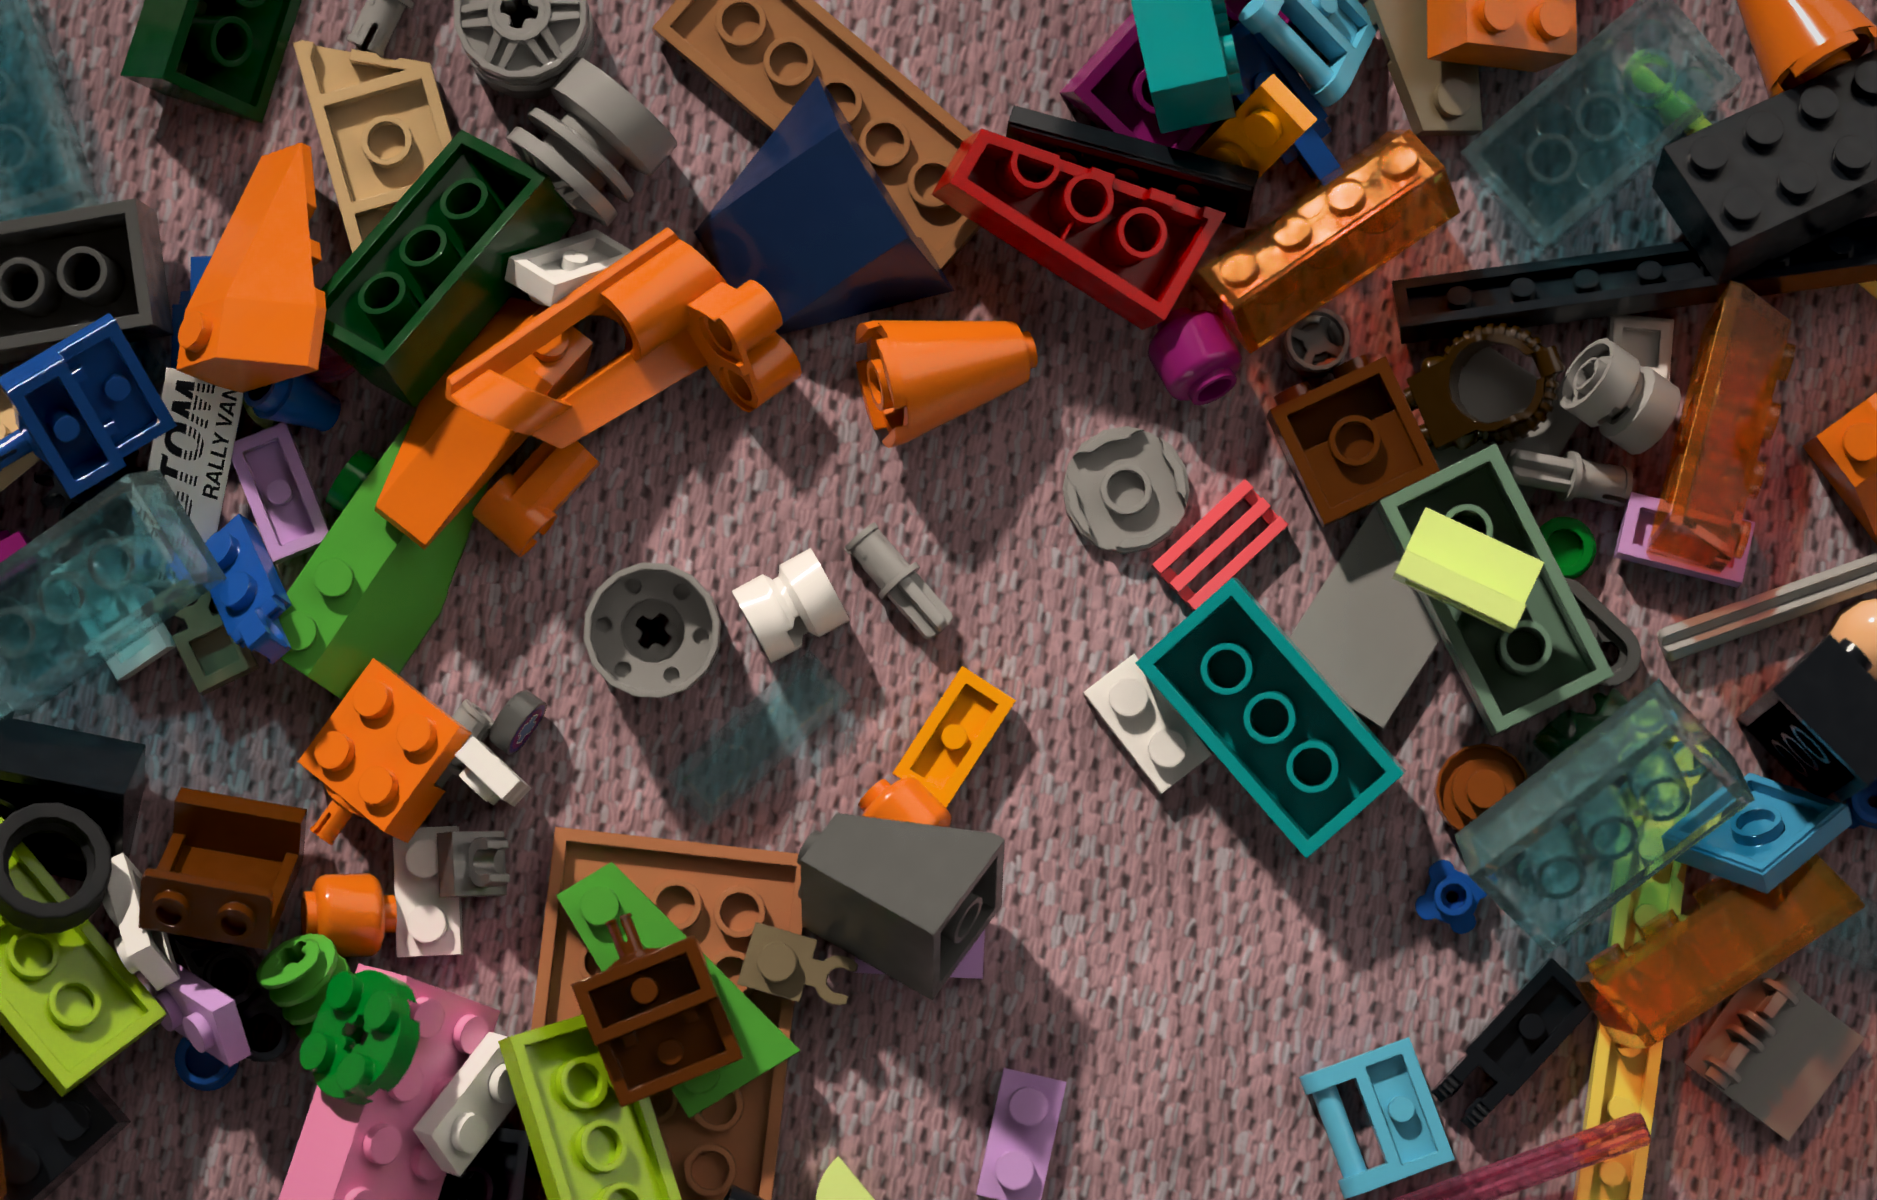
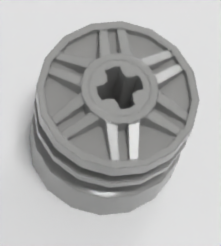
(526, 58)
(593, 140)
(615, 638)

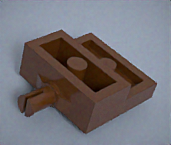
(655, 1015)

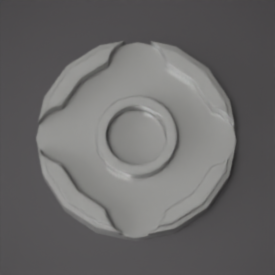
(1121, 515)

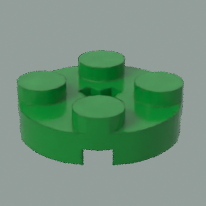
(333, 1049)

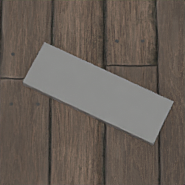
(1374, 631)

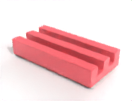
(1258, 509)

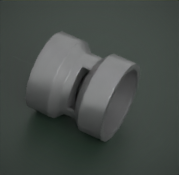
(1320, 333)

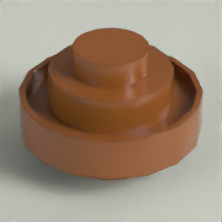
(1474, 782)

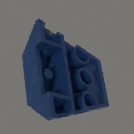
(818, 225)

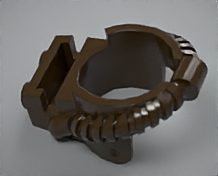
(1438, 397)

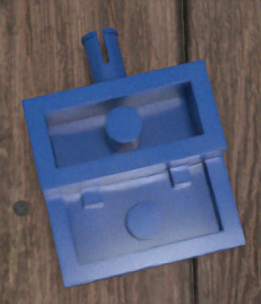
(83, 407)

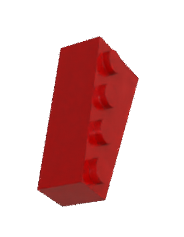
(1083, 224)

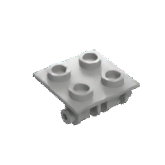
(1774, 1051)

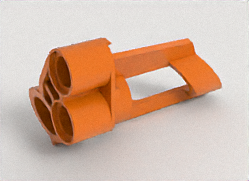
(674, 322)

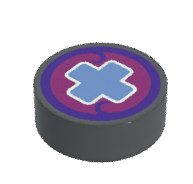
(517, 721)

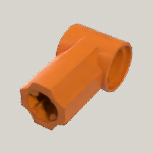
(528, 499)

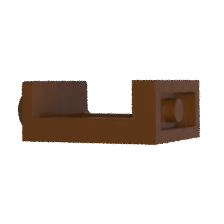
(224, 869)

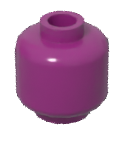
(1195, 356)

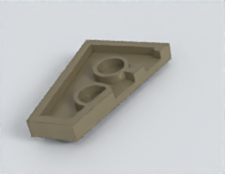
(1435, 94)

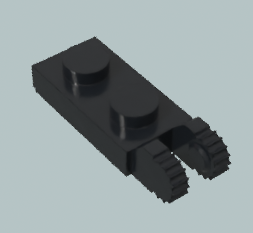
(1518, 1039)

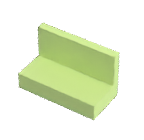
(1468, 570)

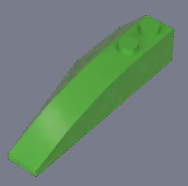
(369, 588)

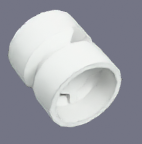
(791, 605)

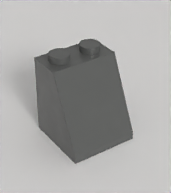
(901, 894)

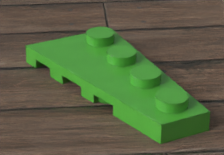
(612, 894)

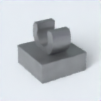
(472, 864)

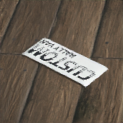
(200, 448)

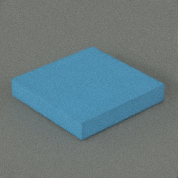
(1769, 835)

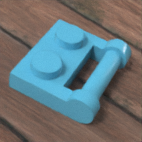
(1336, 29)
(1397, 1109)

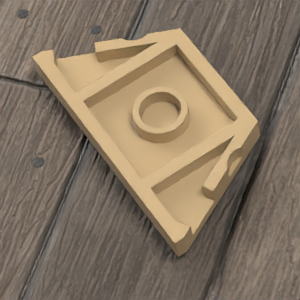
(376, 126)

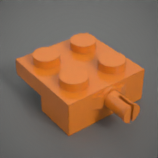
(382, 755)

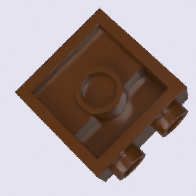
(1351, 438)

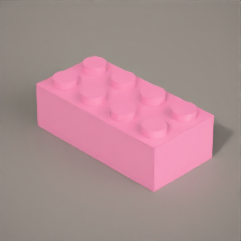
(372, 1147)

